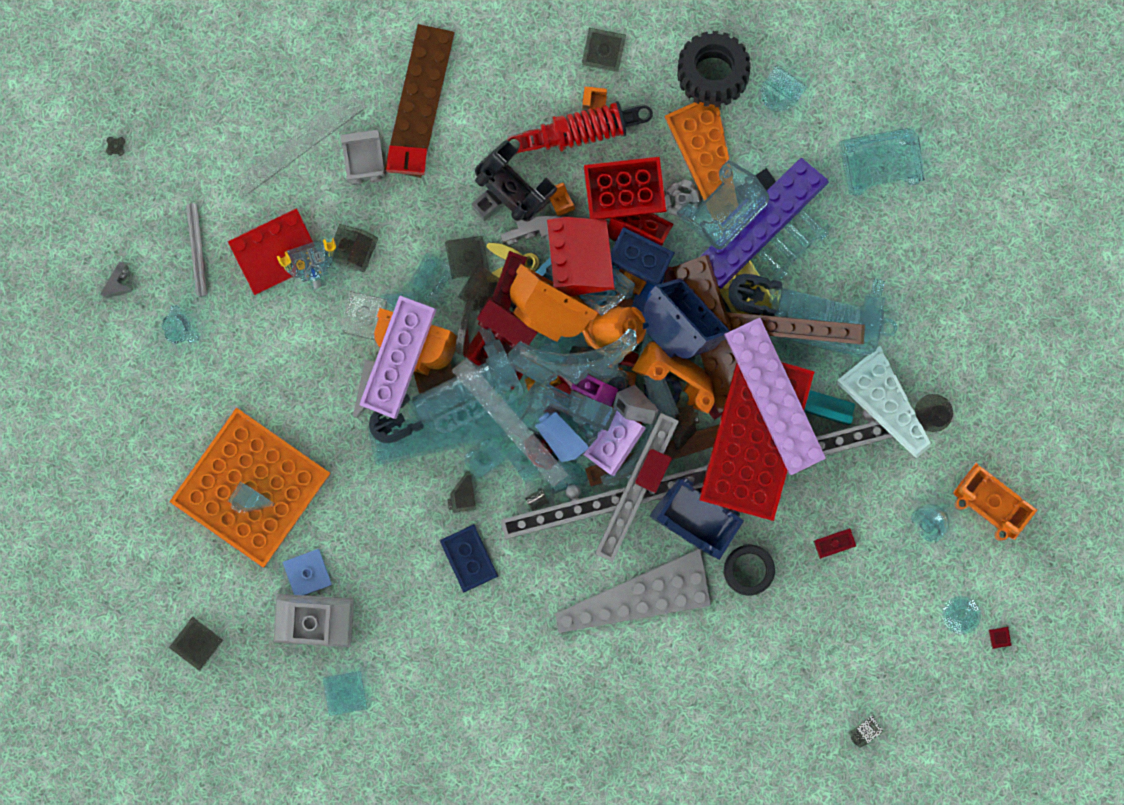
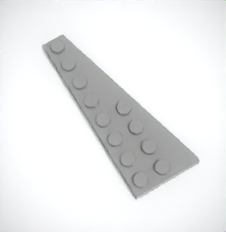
(663, 590)

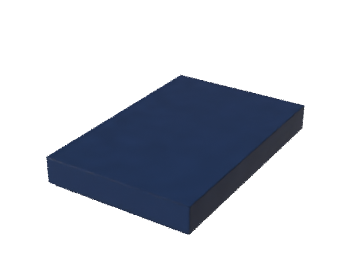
(641, 257)
(468, 558)

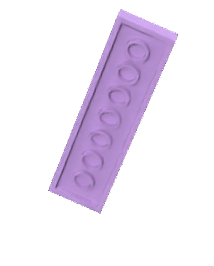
(774, 396)

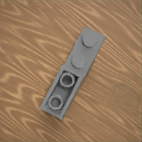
(528, 230)

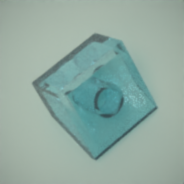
(590, 411)

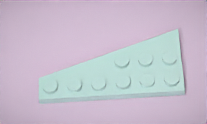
(881, 395)

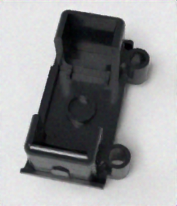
(510, 187)

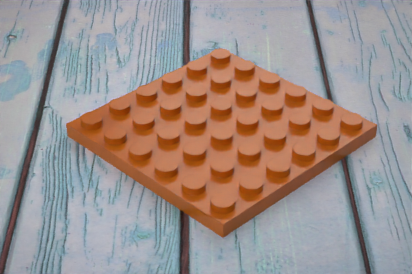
(264, 463)

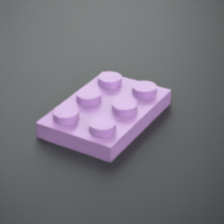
(615, 444)

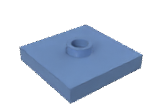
(307, 573)

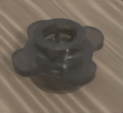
(120, 146)

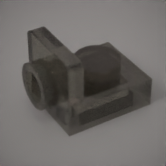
(865, 732)

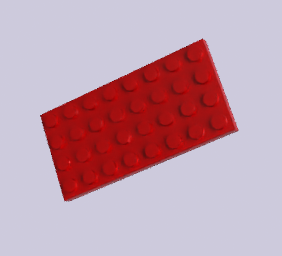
(745, 463)

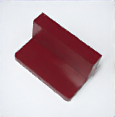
(653, 470)

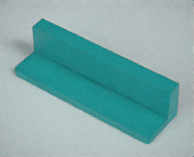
(829, 408)

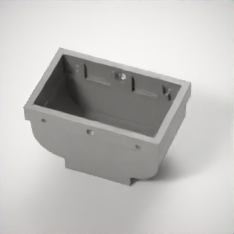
(313, 620)

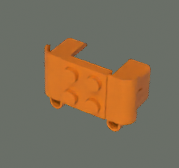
(994, 502)

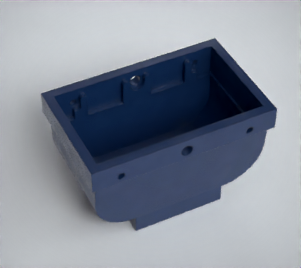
(679, 322)

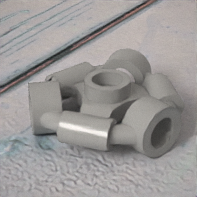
(680, 197)

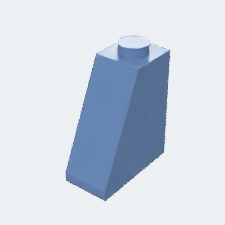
(560, 437)

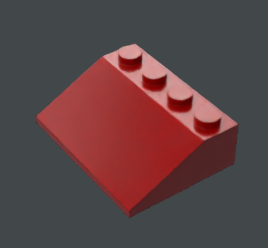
(624, 188)
(258, 249)
(580, 255)

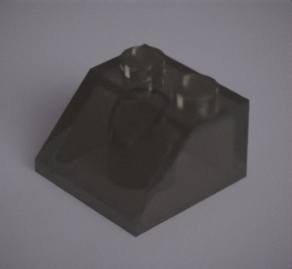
(353, 247)

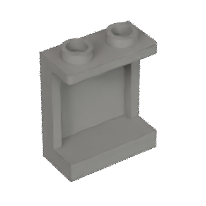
(363, 157)

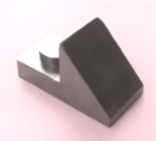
(113, 286)

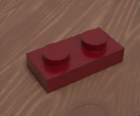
(834, 543)

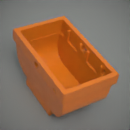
(546, 307)
(436, 351)

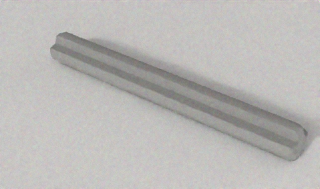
(196, 249)

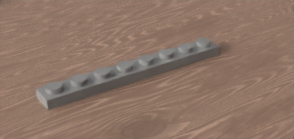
(634, 493)

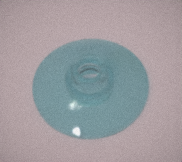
(952, 619)

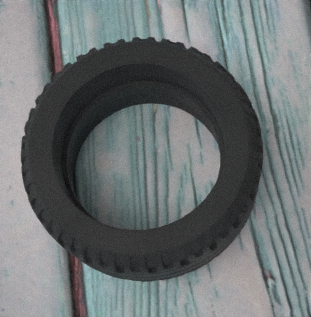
(769, 565)

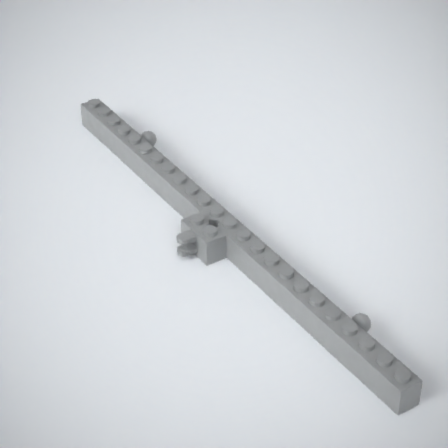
(607, 502)

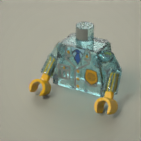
(309, 261)

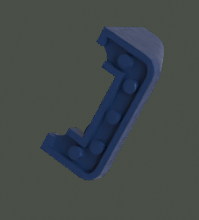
(697, 522)

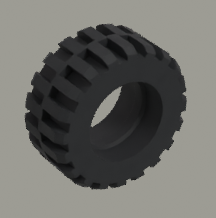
(713, 91)

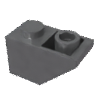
(486, 205)
(635, 405)

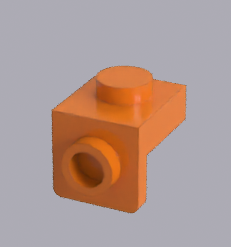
(561, 200)

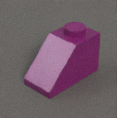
(596, 390)

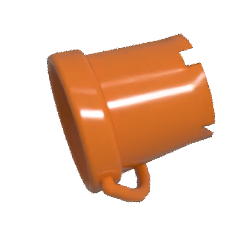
(613, 325)

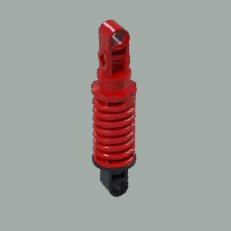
(582, 126)

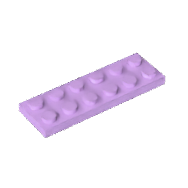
(397, 357)

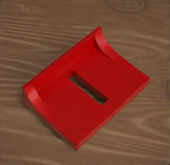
(416, 161)

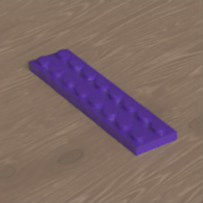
(785, 201)

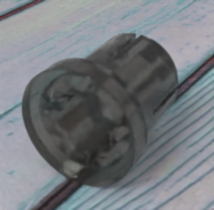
(537, 499)

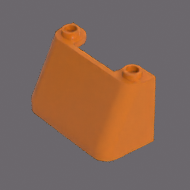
(657, 364)

